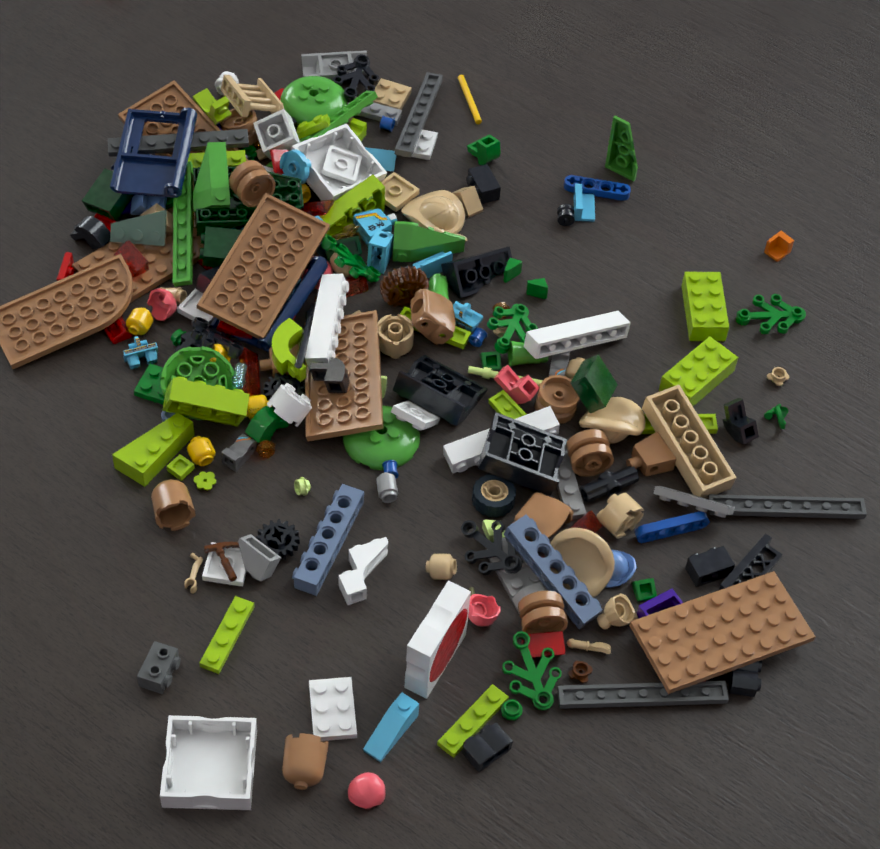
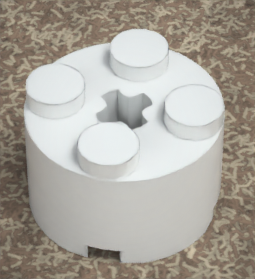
(289, 404)

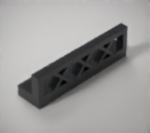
(751, 560)

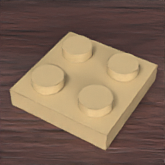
(392, 94)
(398, 191)

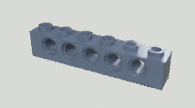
(337, 532)
(553, 582)

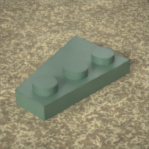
(145, 229)

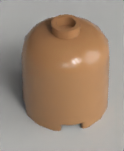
(172, 505)
(304, 760)

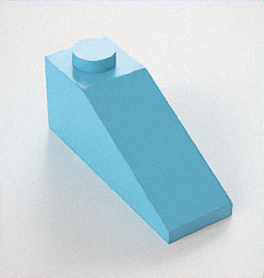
(392, 726)

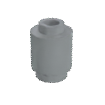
(387, 487)

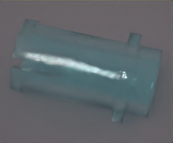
(238, 380)

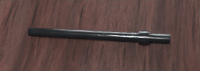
(305, 336)

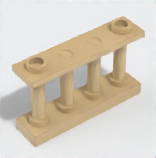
(250, 97)

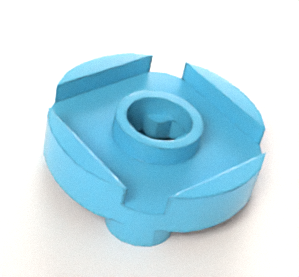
(302, 165)

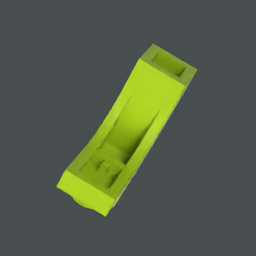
(215, 110)
(283, 340)

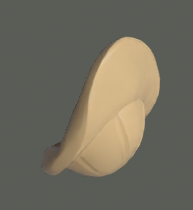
(436, 209)
(616, 420)
(587, 556)

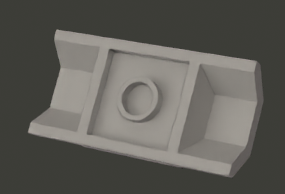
(326, 63)
(520, 583)

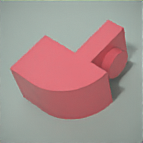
(519, 389)

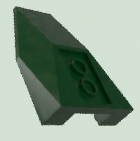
(286, 189)

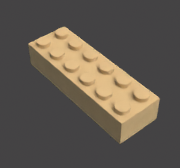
(689, 441)

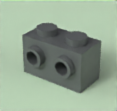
(158, 667)

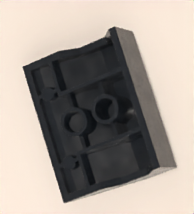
(439, 389)
(522, 454)

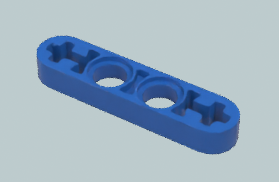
(597, 185)
(671, 527)

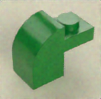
(485, 149)
(264, 424)

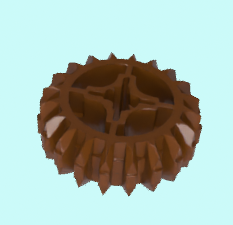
(401, 285)

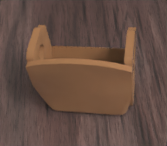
(434, 310)
(547, 513)

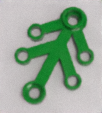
(357, 263)
(519, 313)
(793, 314)
(532, 674)

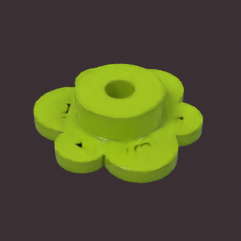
(205, 480)

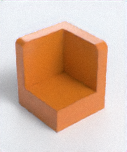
(779, 246)

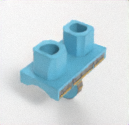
(466, 316)
(139, 350)

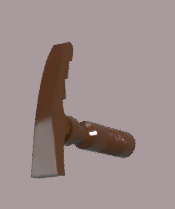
(218, 547)

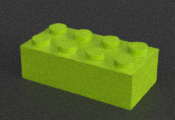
(705, 306)
(701, 370)
(206, 401)

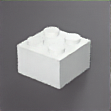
(276, 132)

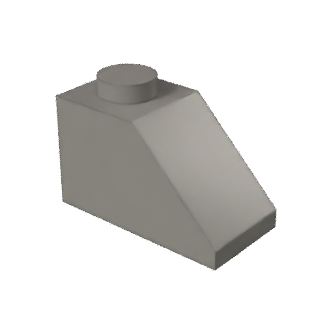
(257, 557)

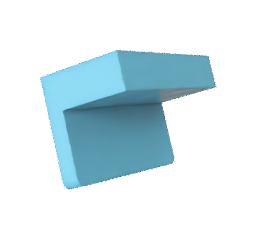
(384, 157)
(583, 205)
(432, 264)

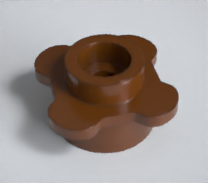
(580, 666)

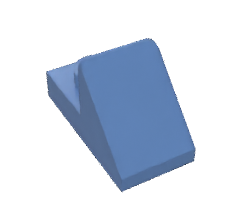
(141, 203)

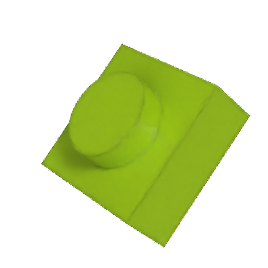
(180, 467)

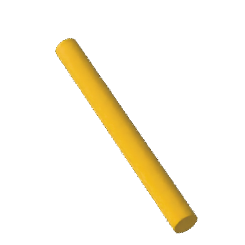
(469, 98)

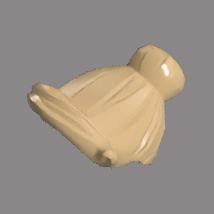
(617, 612)

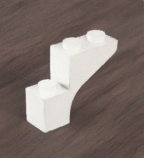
(362, 560)

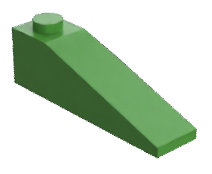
(621, 150)
(212, 181)
(419, 243)

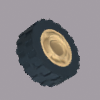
(493, 495)

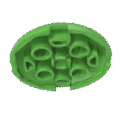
(312, 97)
(196, 366)
(395, 442)

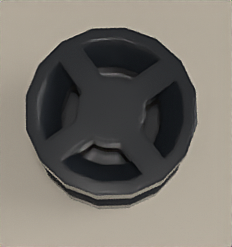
(565, 215)

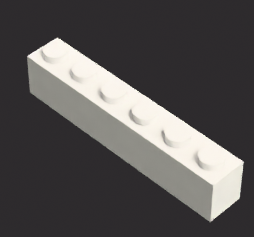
(327, 319)
(576, 334)
(467, 451)

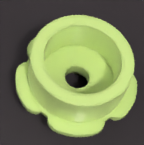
(302, 486)

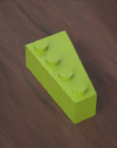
(362, 198)
(154, 449)

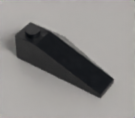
(471, 273)

